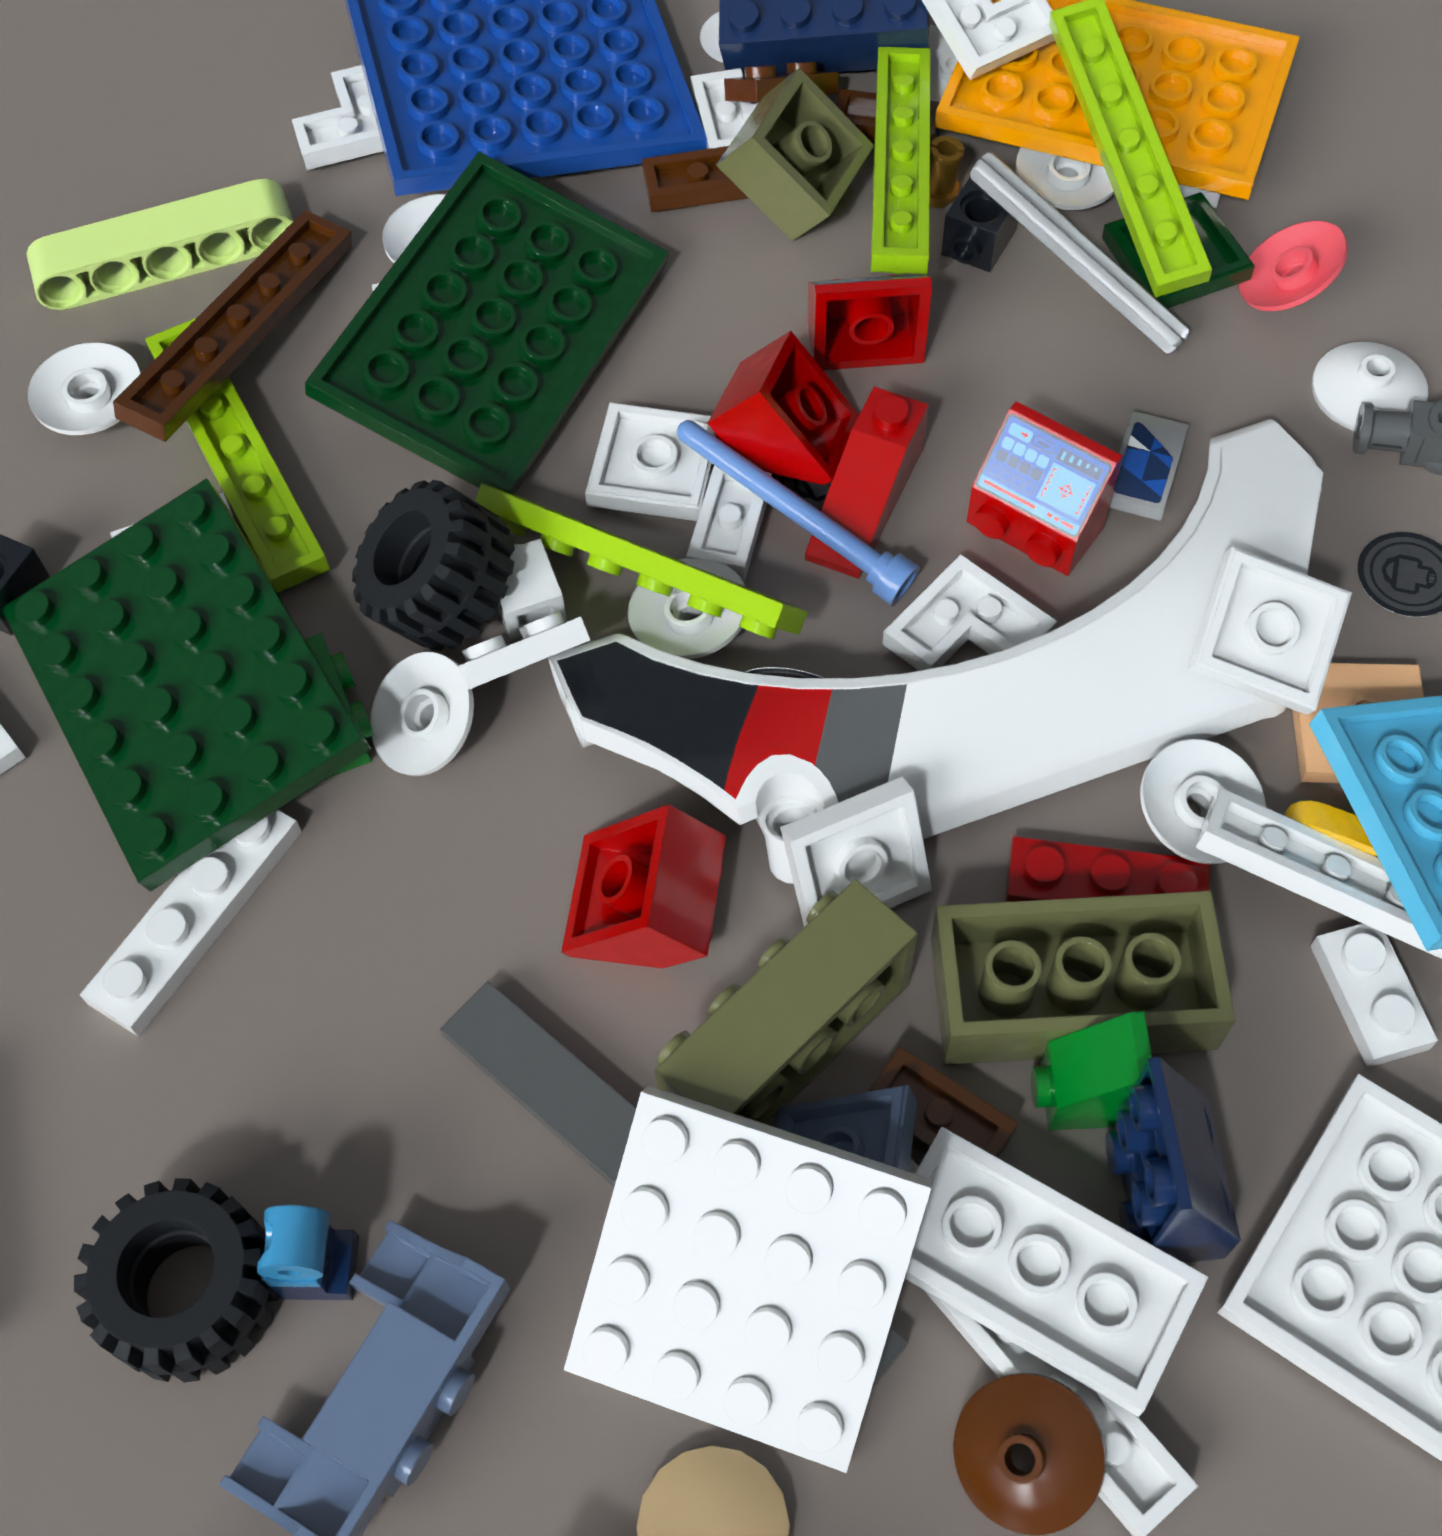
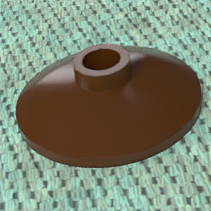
(1059, 1433)

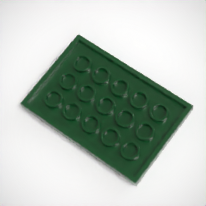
(488, 326)
(182, 684)

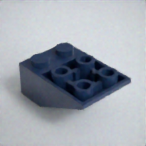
(1172, 1168)

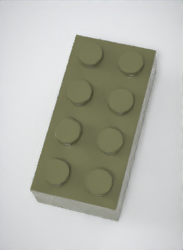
(1052, 967)
(794, 1011)

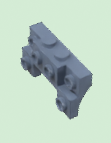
(387, 1399)

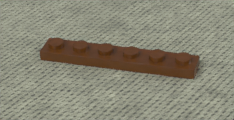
(232, 326)

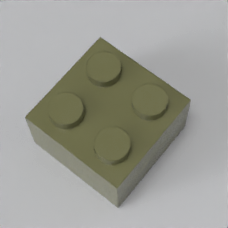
(795, 155)

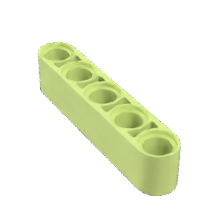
(157, 244)

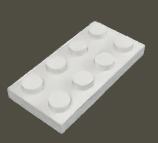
(1049, 1273)

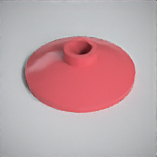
(1295, 265)

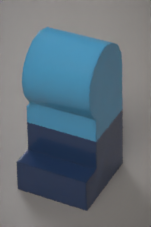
(306, 1255)

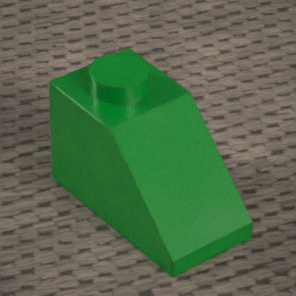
(1090, 1072)

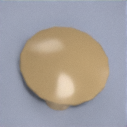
(713, 1495)

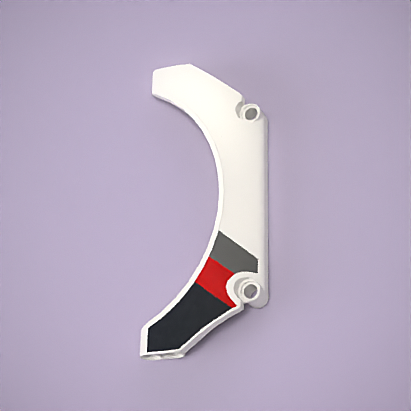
(973, 730)

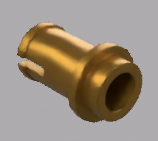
(944, 165)

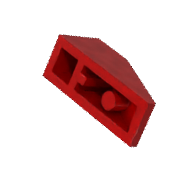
(872, 473)

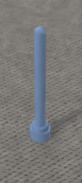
(887, 573)

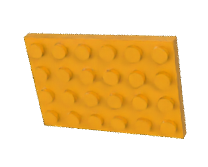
(1201, 77)

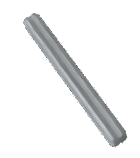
(1079, 253)

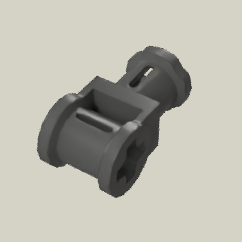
(1411, 433)

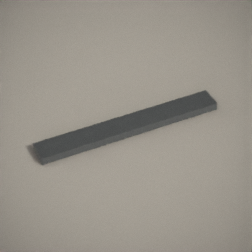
(560, 1091)

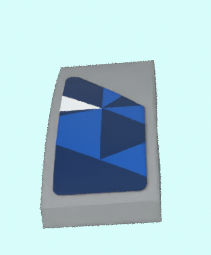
(1148, 464)

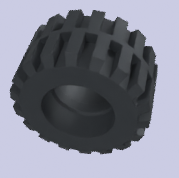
(433, 565)
(131, 1252)

